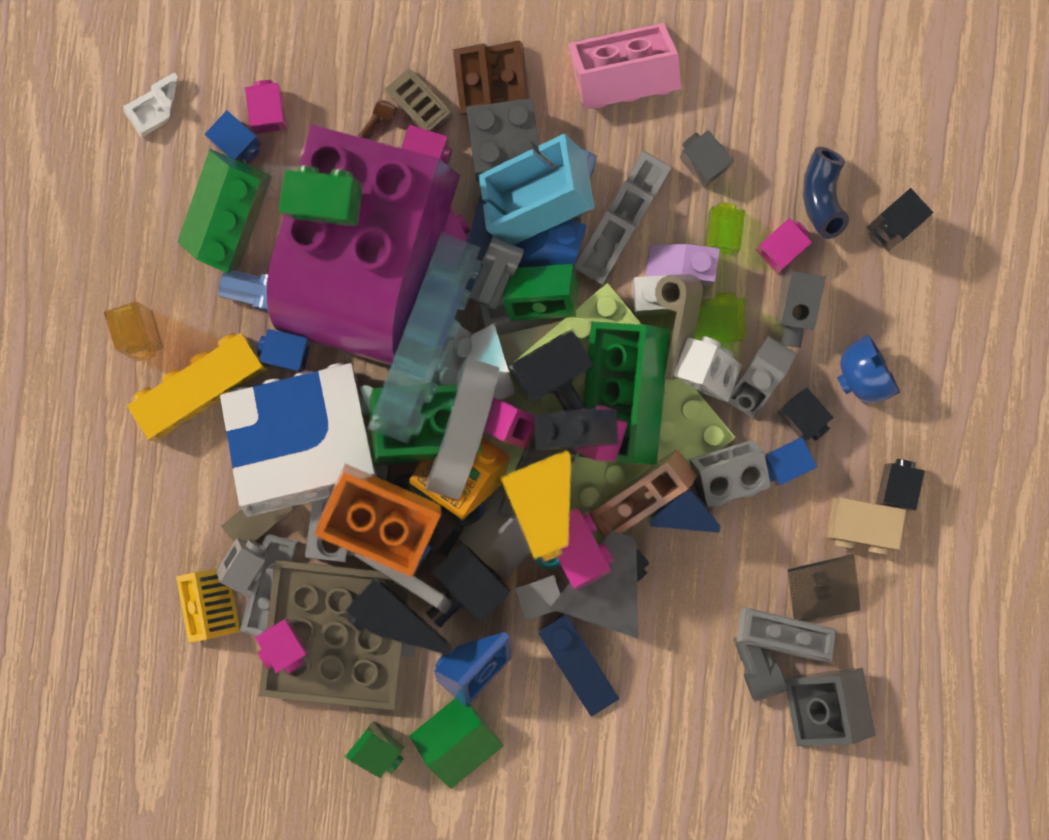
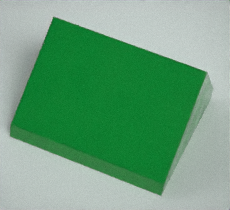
(455, 742)

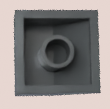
(830, 708)

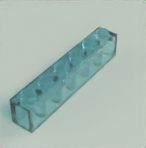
(424, 338)

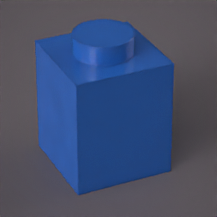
(233, 138)
(284, 350)
(789, 462)

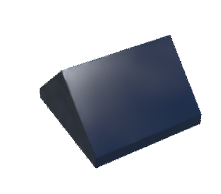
(684, 513)

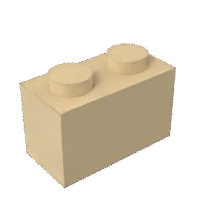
(865, 524)

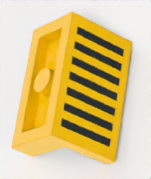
(207, 606)

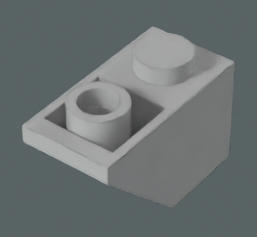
(761, 377)

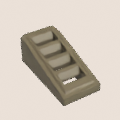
(436, 121)

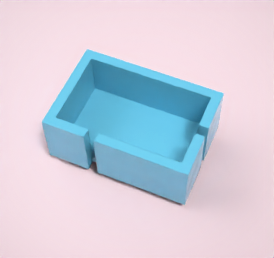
(531, 195)

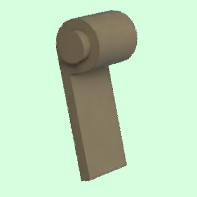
(684, 295)

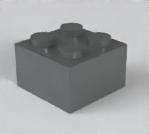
(501, 132)

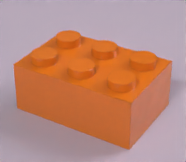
(378, 520)

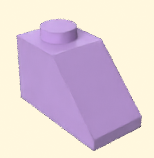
(683, 259)

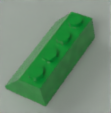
(629, 378)

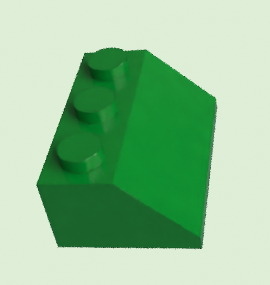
(223, 211)

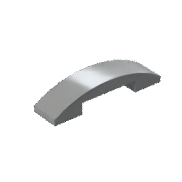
(463, 429)

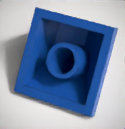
(553, 246)
(473, 666)

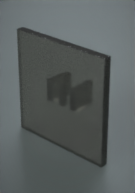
(824, 589)

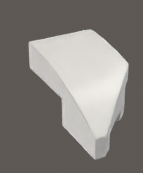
(154, 107)

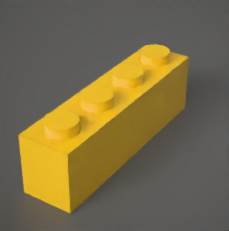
(195, 387)

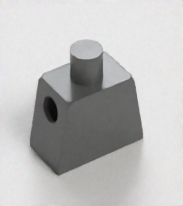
(801, 290)

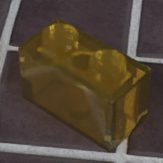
(134, 331)

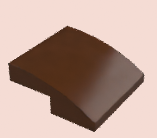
(490, 74)

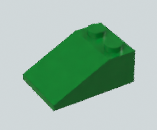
(422, 446)

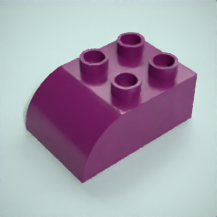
(361, 281)

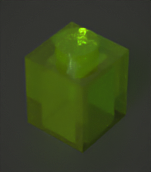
(725, 228)

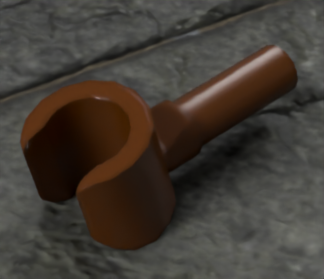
(381, 110)

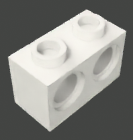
(708, 368)

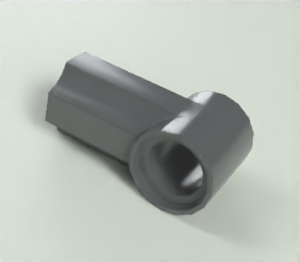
(498, 265)
(762, 673)

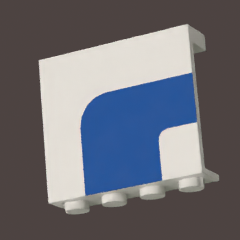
(295, 437)

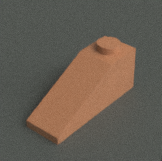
(645, 494)

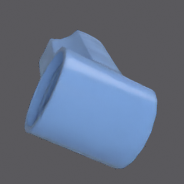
(244, 288)

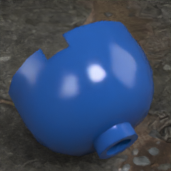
(866, 372)

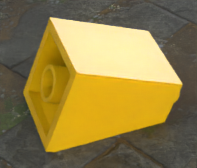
(542, 503)

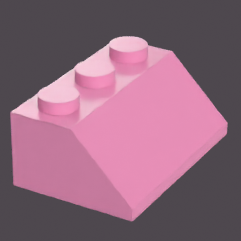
(625, 66)

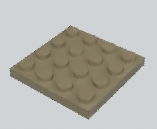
(340, 660)

